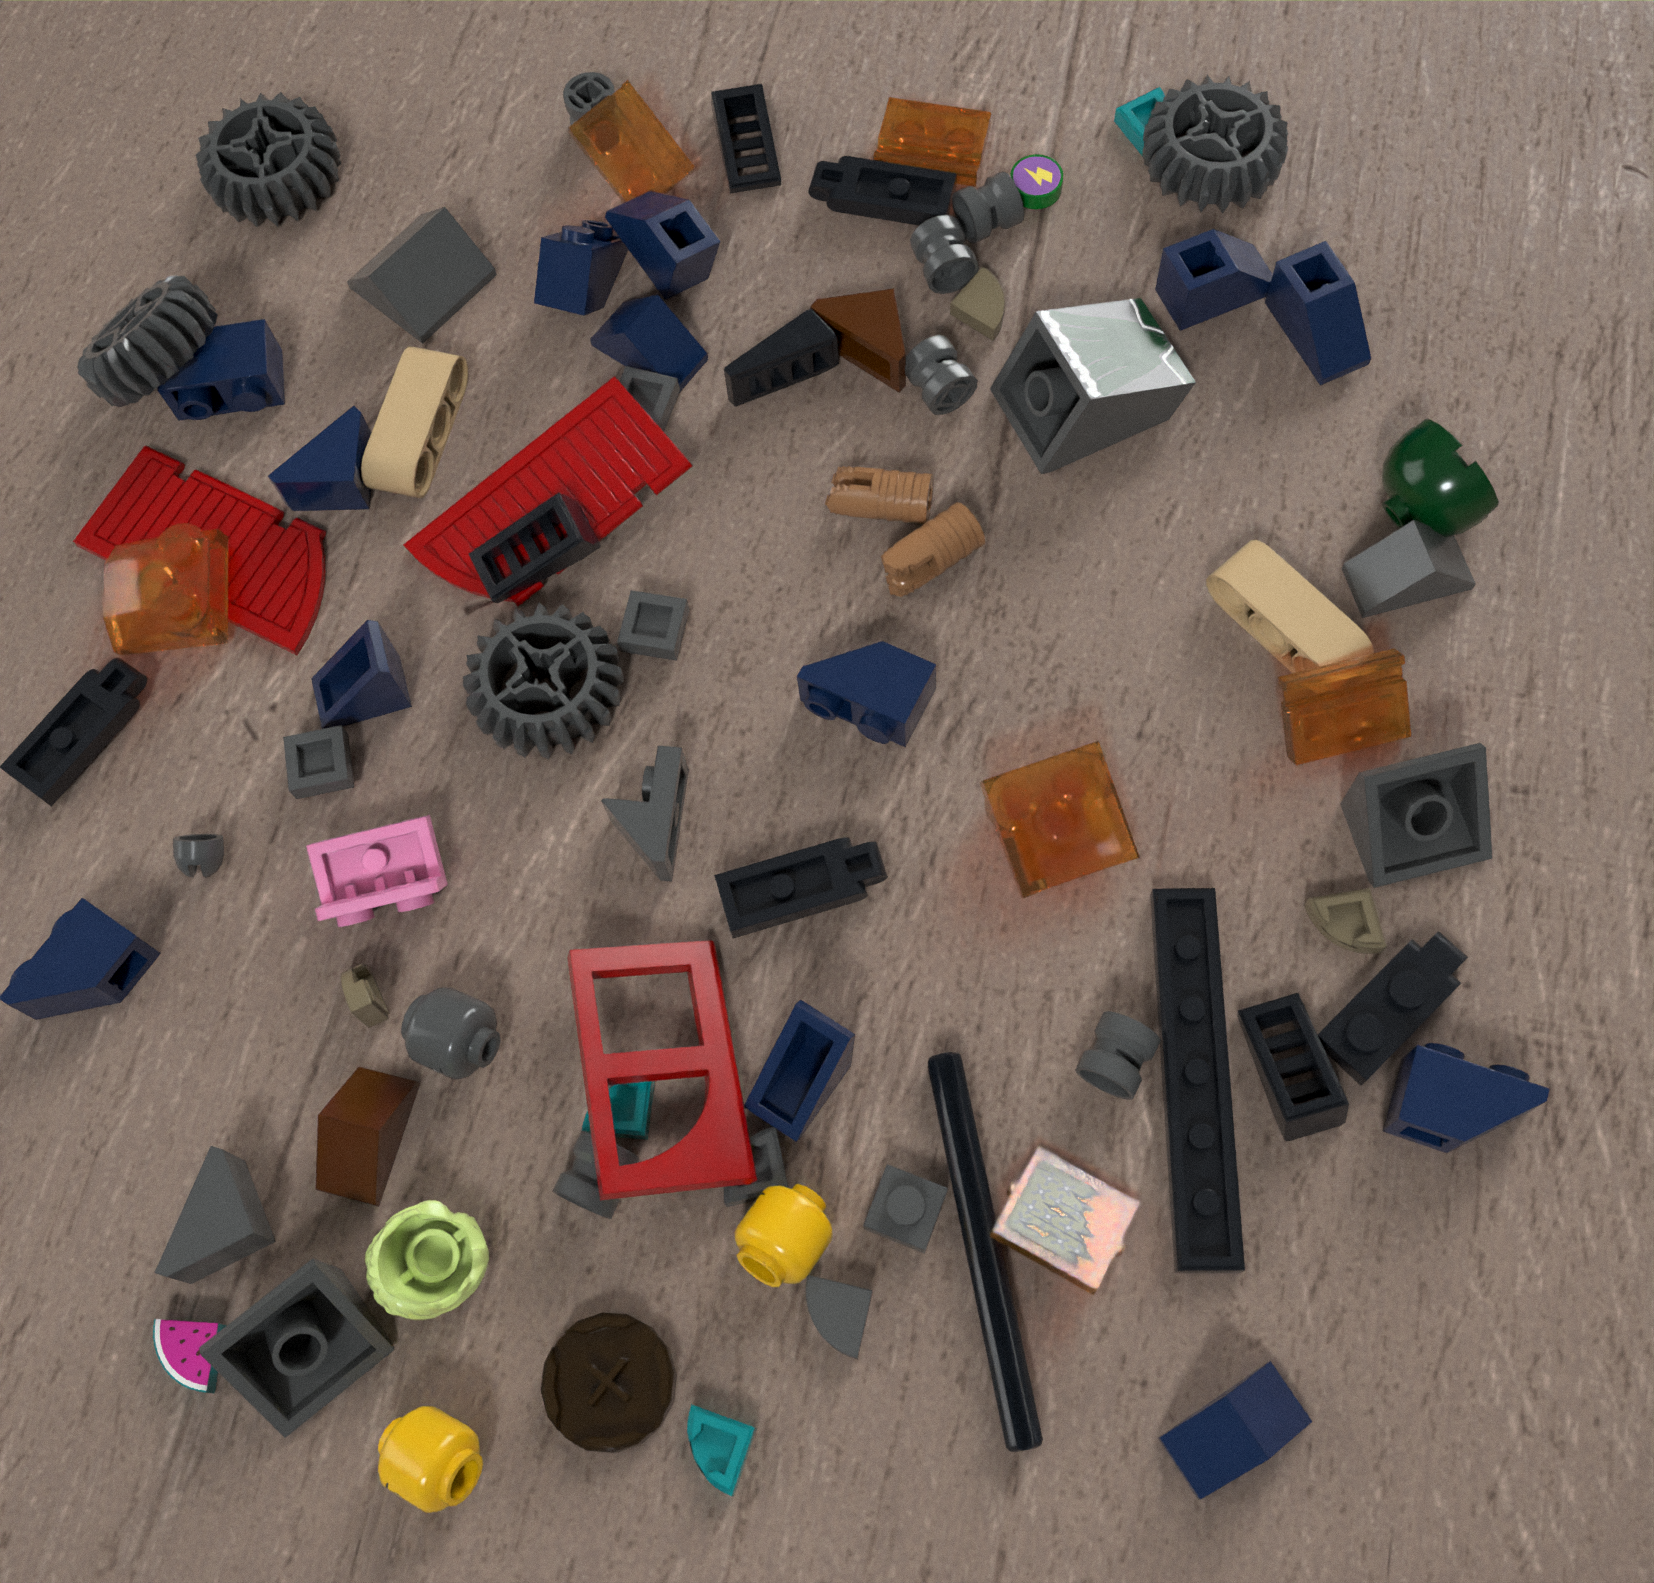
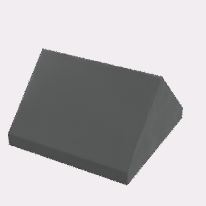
(424, 274)
(1421, 815)
(299, 1346)

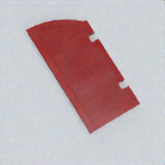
(592, 454)
(272, 571)

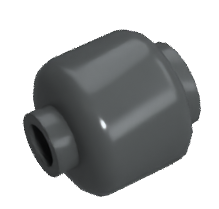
(450, 1032)

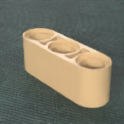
(414, 422)
(1284, 610)

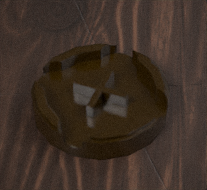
(608, 1383)

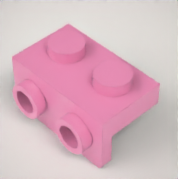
(376, 869)

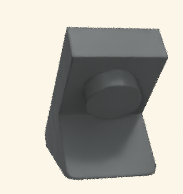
(655, 824)

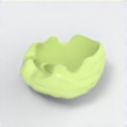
(426, 1261)

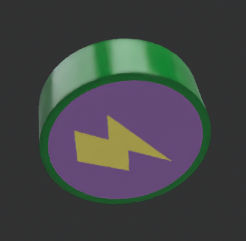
(1038, 180)

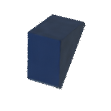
(652, 339)
(327, 469)
(361, 680)
(801, 1071)
(1235, 1431)

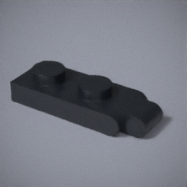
(883, 189)
(76, 730)
(798, 884)
(1392, 1006)

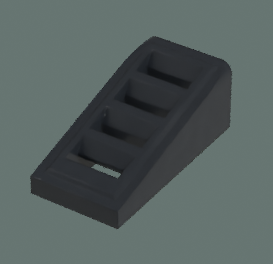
(742, 103)
(783, 359)
(562, 554)
(1310, 1116)

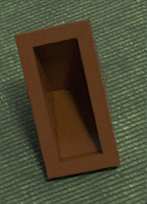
(868, 333)
(362, 1134)

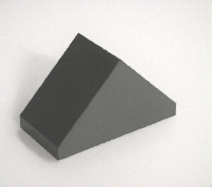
(1407, 570)
(218, 1222)

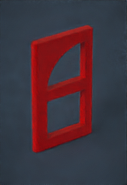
(719, 1145)

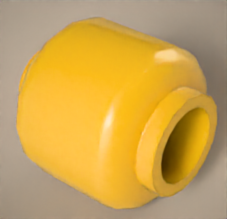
(783, 1235)
(429, 1459)

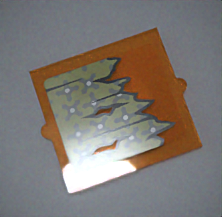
(1065, 1220)

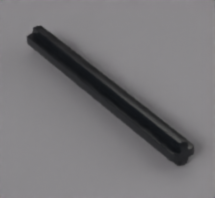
(984, 1254)

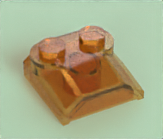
(167, 591)
(1059, 819)

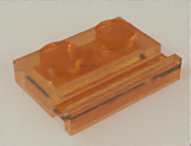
(934, 138)
(630, 146)
(1345, 706)

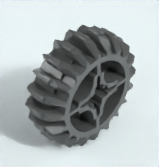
(1219, 127)
(268, 159)
(147, 341)
(567, 650)

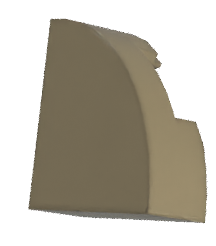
(981, 304)
(1348, 920)
(364, 995)

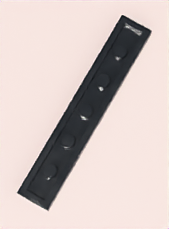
(1196, 1083)

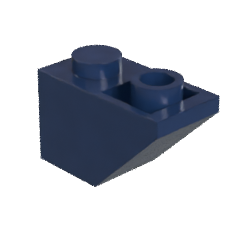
(666, 240)
(579, 267)
(1210, 277)
(1319, 312)
(228, 374)
(872, 688)
(80, 966)
(1451, 1101)

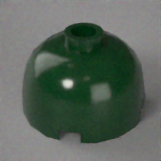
(1434, 483)

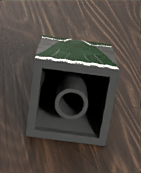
(1089, 380)

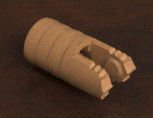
(881, 494)
(932, 549)

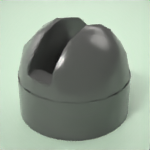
(198, 850)

